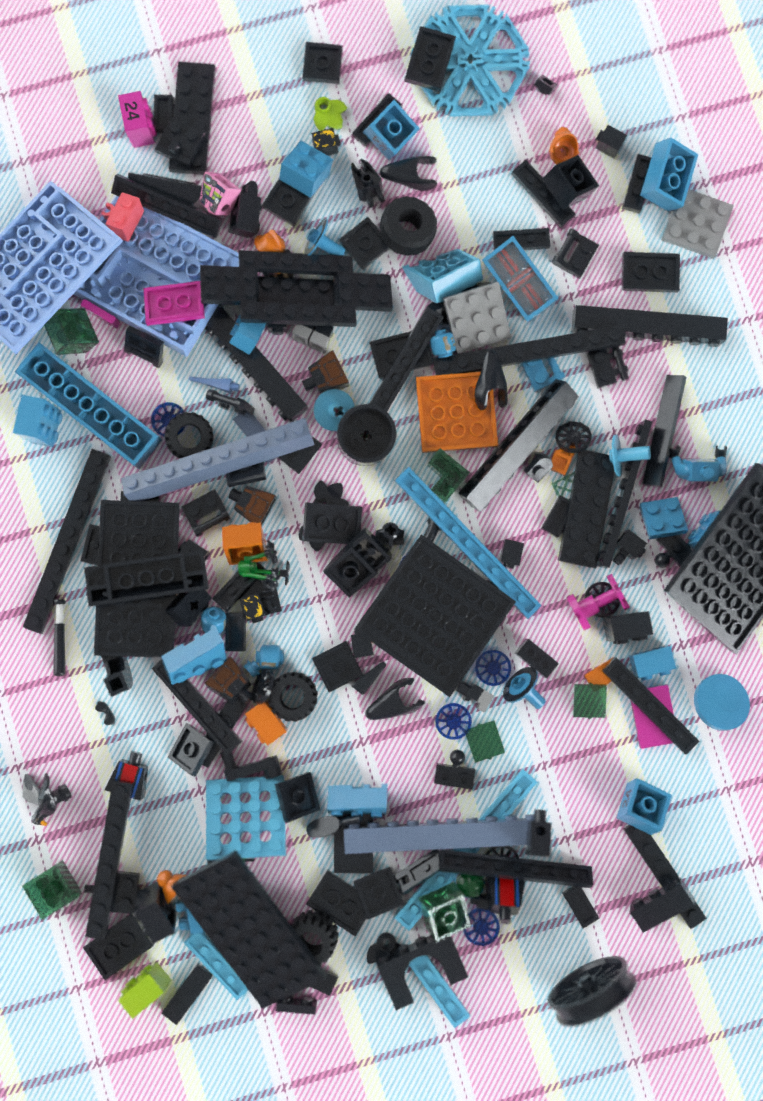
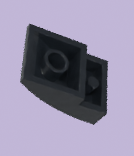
(358, 562)

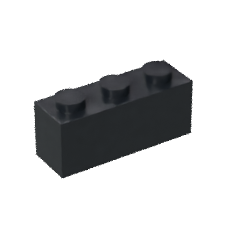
(661, 904)

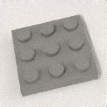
(698, 224)
(477, 317)

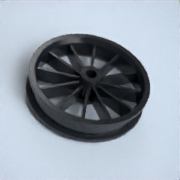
(592, 991)

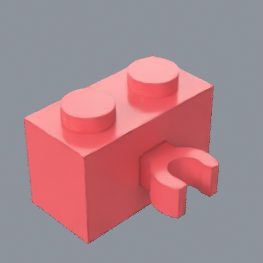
(124, 215)

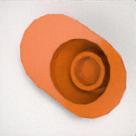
(270, 242)

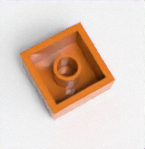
(243, 541)

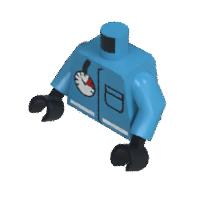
(699, 468)

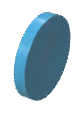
(721, 702)

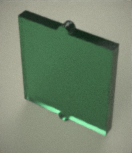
(590, 700)
(484, 741)

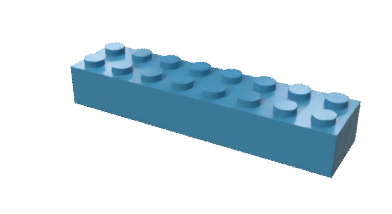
(88, 405)

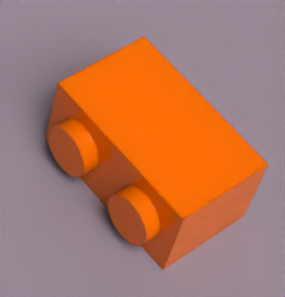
(266, 723)

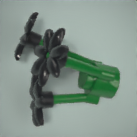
(248, 568)

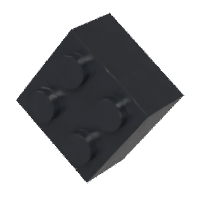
(570, 182)
(628, 626)
(154, 913)

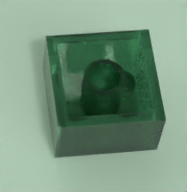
(71, 331)
(52, 889)
(444, 912)

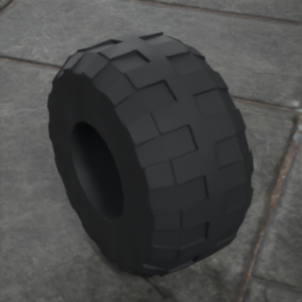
(413, 211)

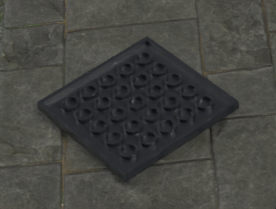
(435, 615)

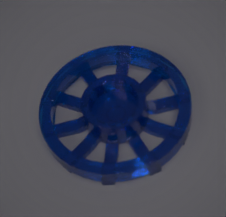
(166, 417)
(493, 667)
(453, 721)
(482, 927)

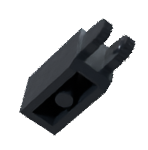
(246, 212)

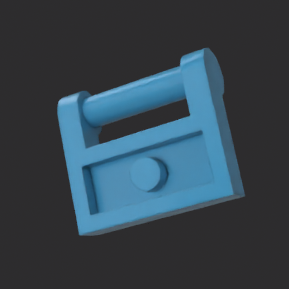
(538, 374)

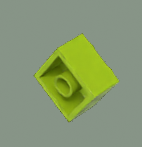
(144, 989)

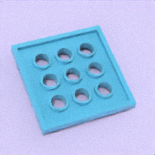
(216, 829)

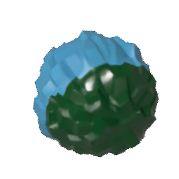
(470, 885)

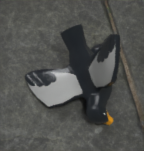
(44, 798)

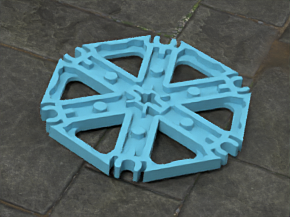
(483, 60)

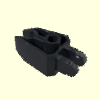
(367, 183)

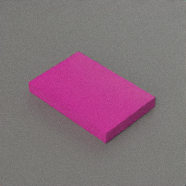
(173, 303)
(647, 732)

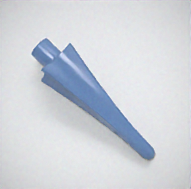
(225, 385)

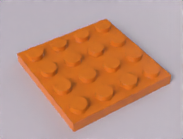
(450, 414)

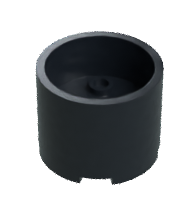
(364, 419)

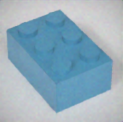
(669, 174)
(37, 421)

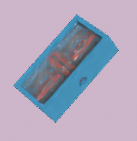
(520, 279)

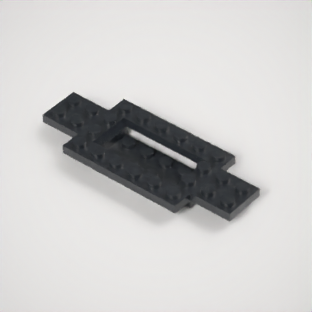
(295, 299)

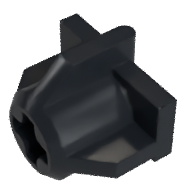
(390, 535)

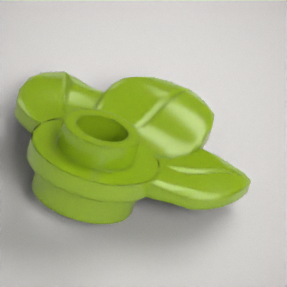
(331, 115)

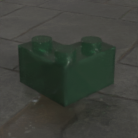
(451, 475)

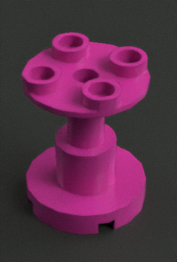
(590, 606)

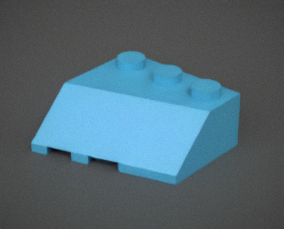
(445, 275)

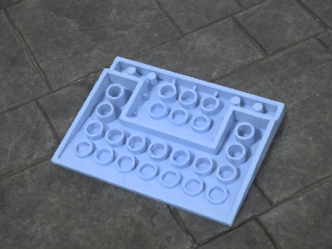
(156, 255)
(45, 260)

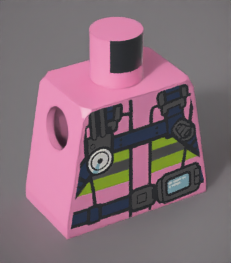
(218, 194)

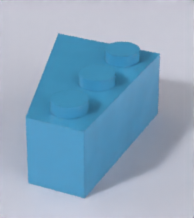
(196, 657)
(357, 800)

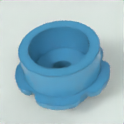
(253, 668)

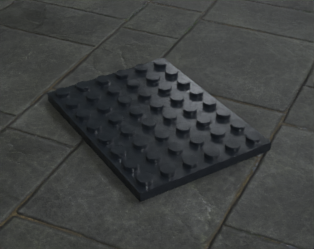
(724, 571)

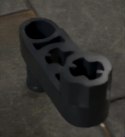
(268, 765)

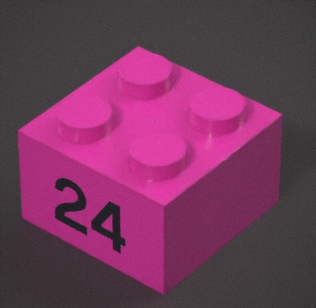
(137, 119)

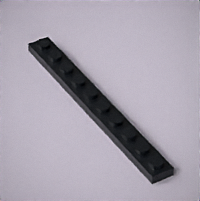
(534, 350)
(66, 541)

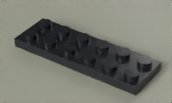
(194, 106)
(587, 509)

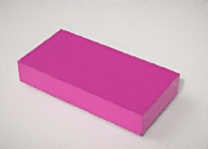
(100, 313)

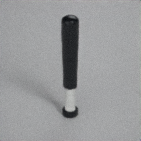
(59, 662)

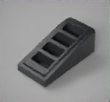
(367, 679)

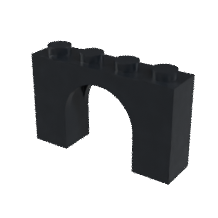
(393, 966)

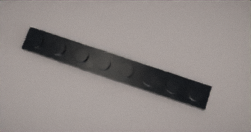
(621, 502)
(109, 859)
(515, 868)

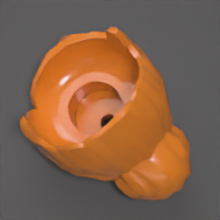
(563, 140)
(166, 879)

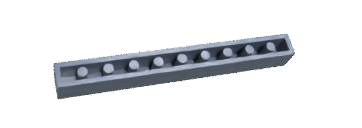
(217, 461)
(437, 835)

